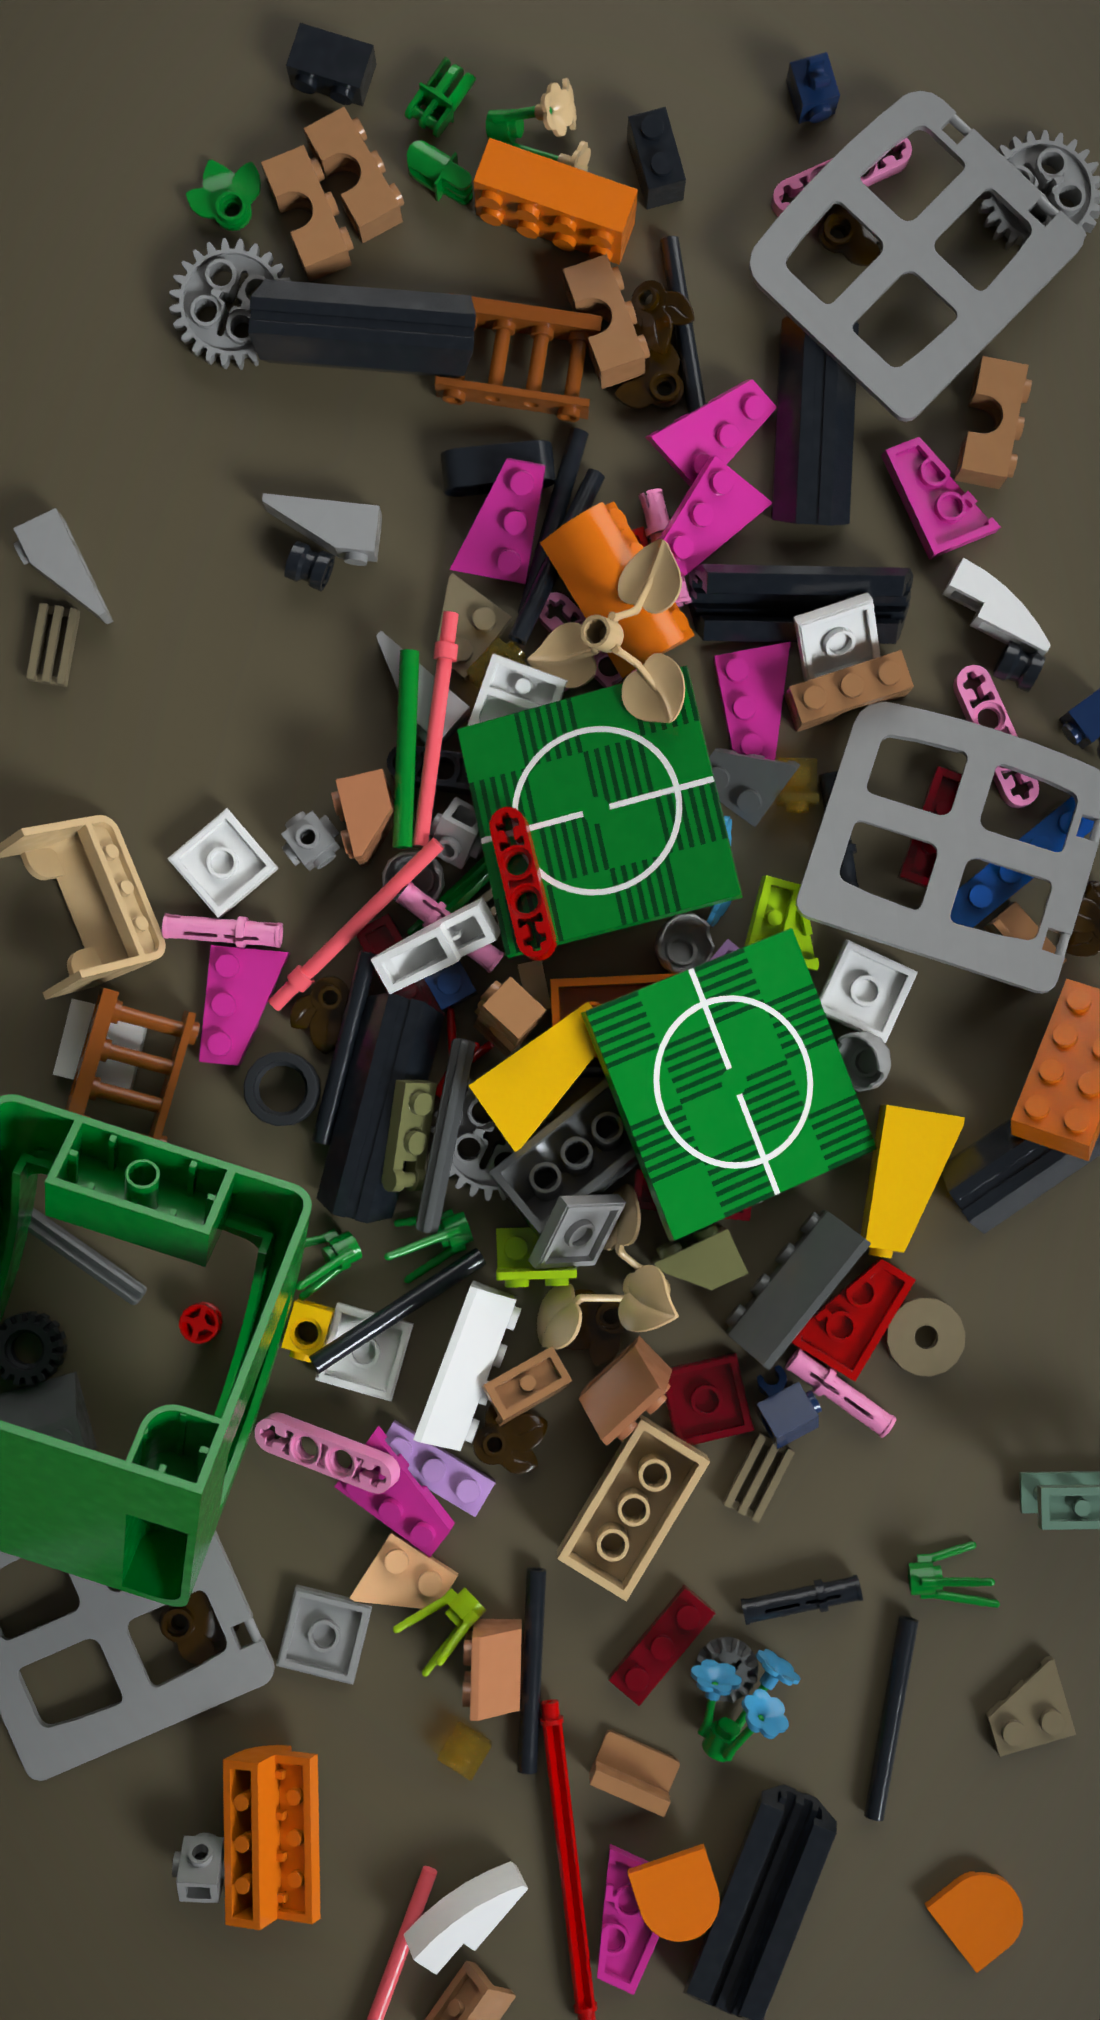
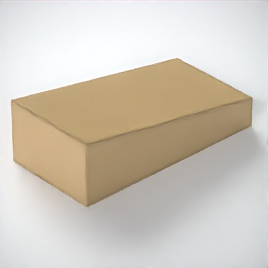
(534, 982)

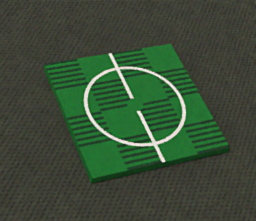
(613, 808)
(729, 1083)

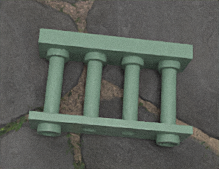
(1062, 1498)

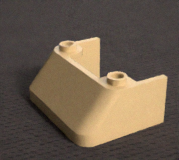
(100, 892)

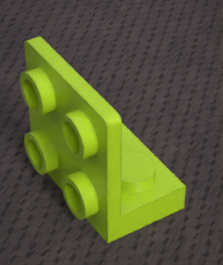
(513, 1252)

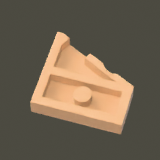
(403, 1576)

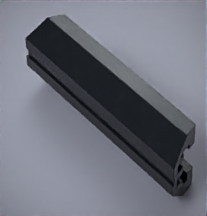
(362, 328)
(812, 433)
(761, 600)
(393, 1044)
(1005, 1174)
(763, 1903)

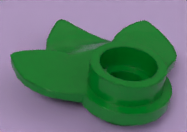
(225, 191)

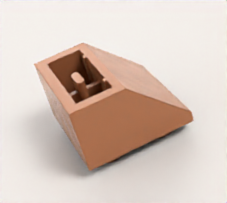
(367, 809)
(625, 1390)
(495, 1663)

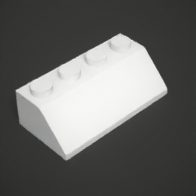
(466, 1366)

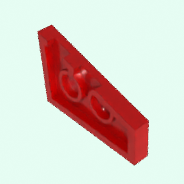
(855, 1319)

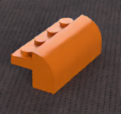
(590, 560)
(271, 1837)

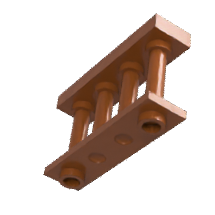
(542, 325)
(99, 1048)

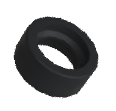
(252, 1092)

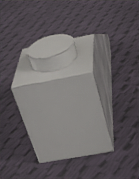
(339, 527)
(55, 555)
(456, 710)

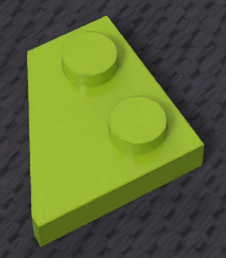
(776, 912)

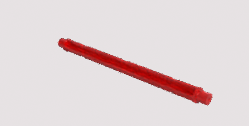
(568, 1860)

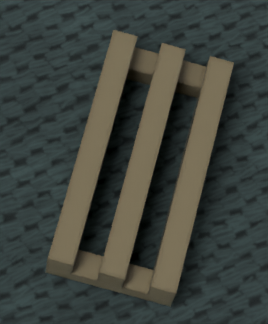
(58, 613)
(744, 1507)

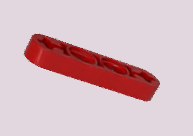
(519, 884)

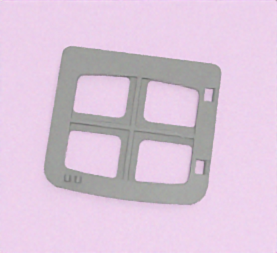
(911, 250)
(957, 840)
(145, 1706)

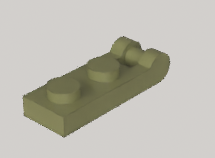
(408, 1135)

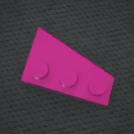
(713, 429)
(934, 501)
(711, 514)
(505, 526)
(752, 696)
(236, 996)
(405, 1506)
(624, 1936)

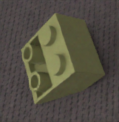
(705, 1260)

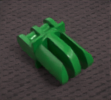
(441, 95)
(439, 172)

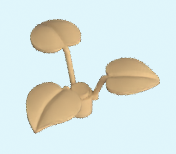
(658, 685)
(645, 1297)

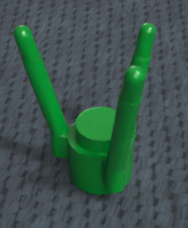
(452, 1231)
(338, 1254)
(929, 1582)

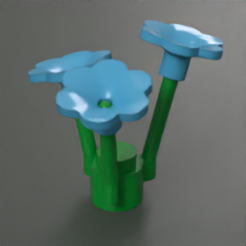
(759, 1711)

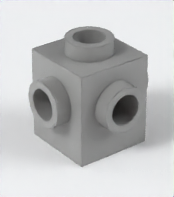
(457, 833)
(317, 853)
(199, 1868)

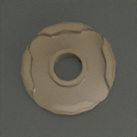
(948, 1340)

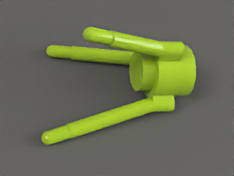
(463, 1612)

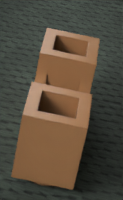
(341, 147)
(296, 184)
(596, 290)
(999, 390)
(849, 688)
(507, 1015)

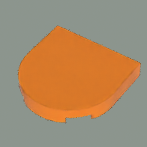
(677, 1894)
(978, 1916)

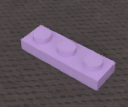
(441, 1470)

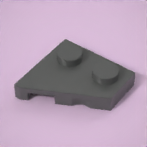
(749, 782)

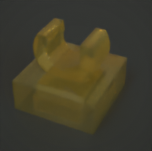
(464, 1750)

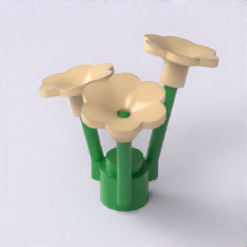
(557, 113)

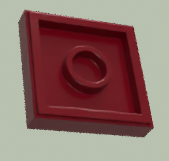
(708, 1400)

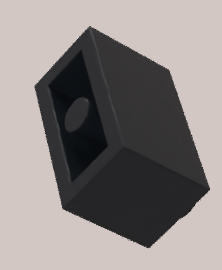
(331, 65)
(656, 158)

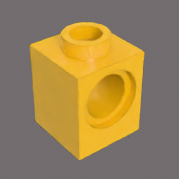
(312, 1312)

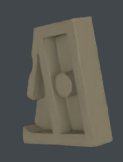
(478, 622)
(1031, 1713)

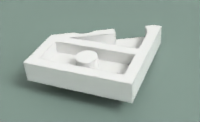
(514, 688)

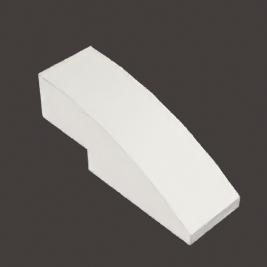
(996, 608)
(436, 946)
(464, 1916)

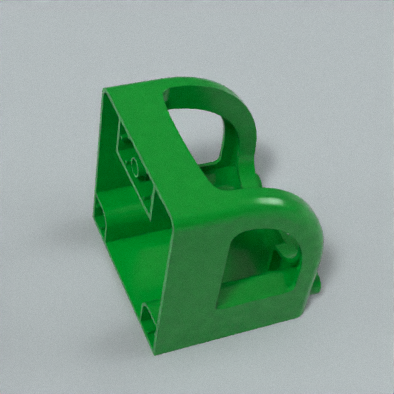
(154, 1515)

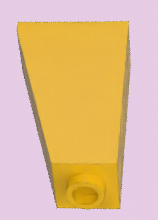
(535, 1078)
(904, 1173)

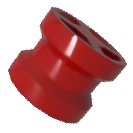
(197, 1329)

